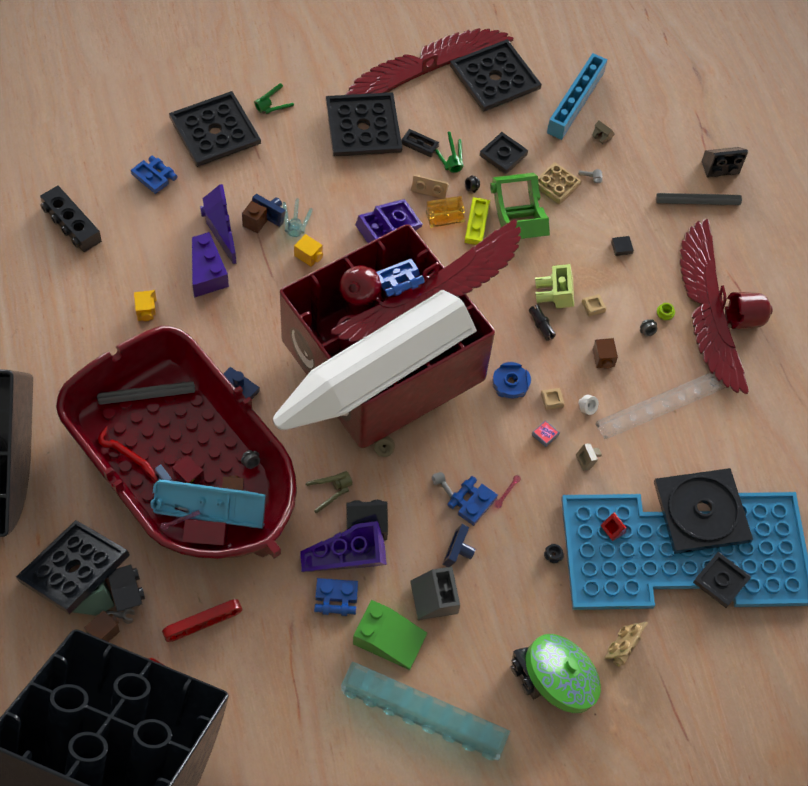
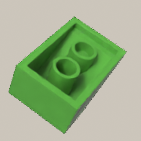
(389, 635)

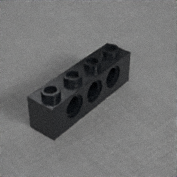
(70, 218)

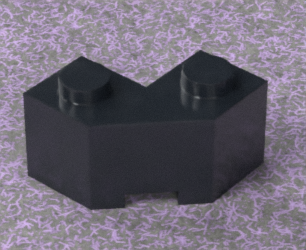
(125, 589)

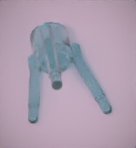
(294, 226)

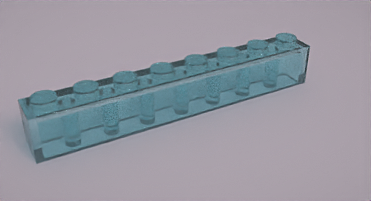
(425, 711)

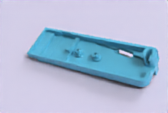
(214, 503)

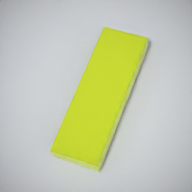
(477, 221)

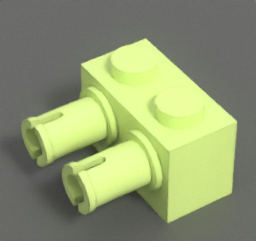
(562, 284)

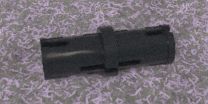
(542, 322)

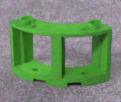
(531, 227)

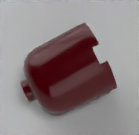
(747, 310)

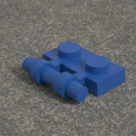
(152, 178)
(399, 273)
(477, 504)
(336, 591)

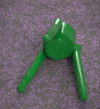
(264, 102)
(454, 163)

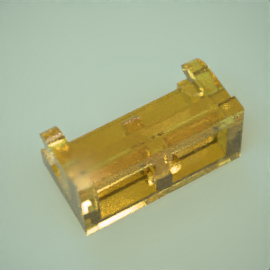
(445, 211)

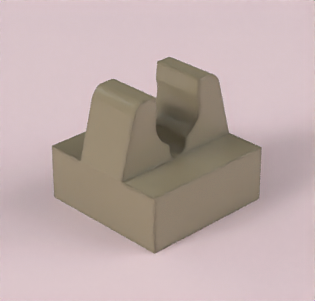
(606, 132)
(588, 456)

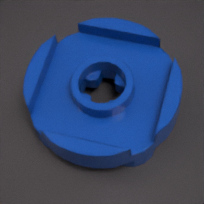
(507, 389)

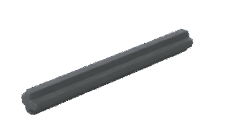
(685, 198)
(146, 392)

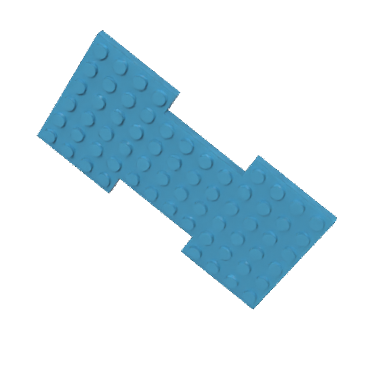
(629, 568)

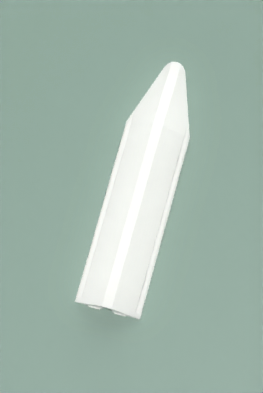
(377, 361)

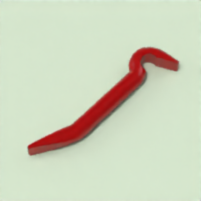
(126, 452)

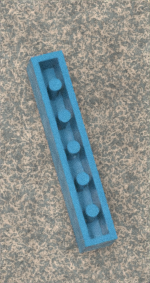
(576, 96)

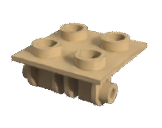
(626, 641)

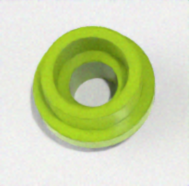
(666, 307)

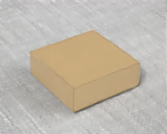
(594, 305)
(552, 398)

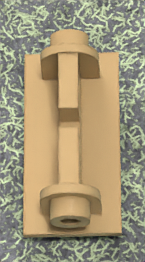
(429, 186)

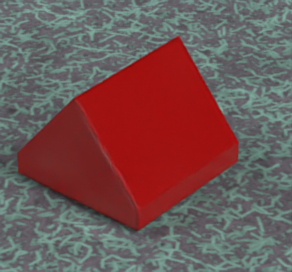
(613, 527)

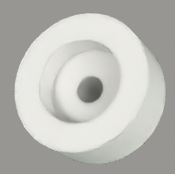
(588, 404)

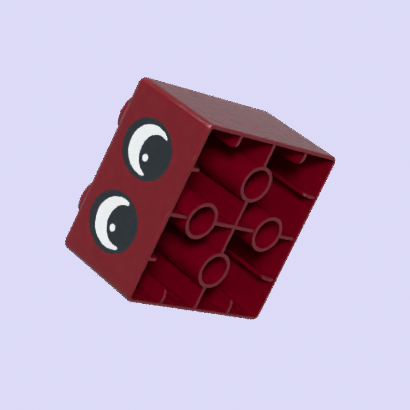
(316, 306)

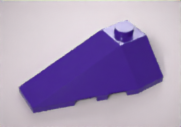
(218, 220)
(353, 548)

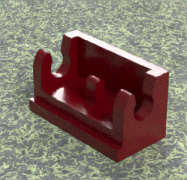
(205, 532)

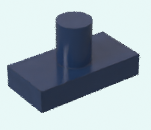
(274, 211)
(237, 379)
(458, 547)

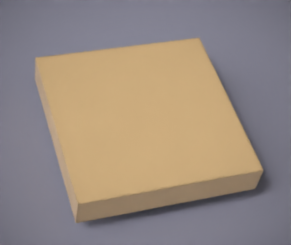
(557, 183)

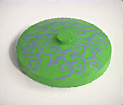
(563, 673)

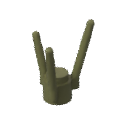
(340, 481)

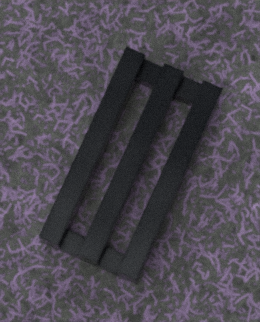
(418, 144)

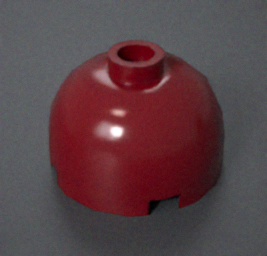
(360, 285)

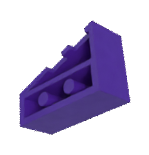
(207, 267)

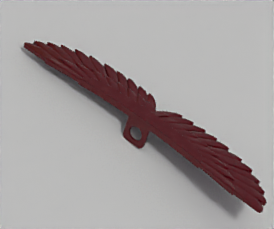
(406, 68)
(457, 278)
(712, 327)

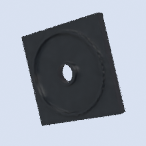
(500, 60)
(376, 111)
(217, 112)
(690, 528)
(75, 546)

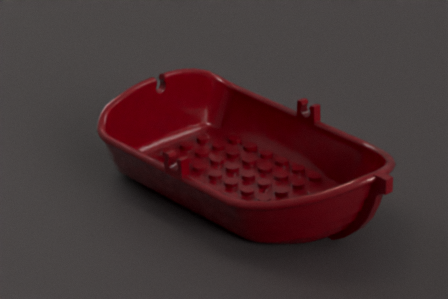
(207, 425)

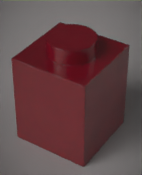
(188, 471)

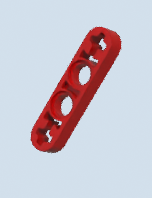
(202, 620)

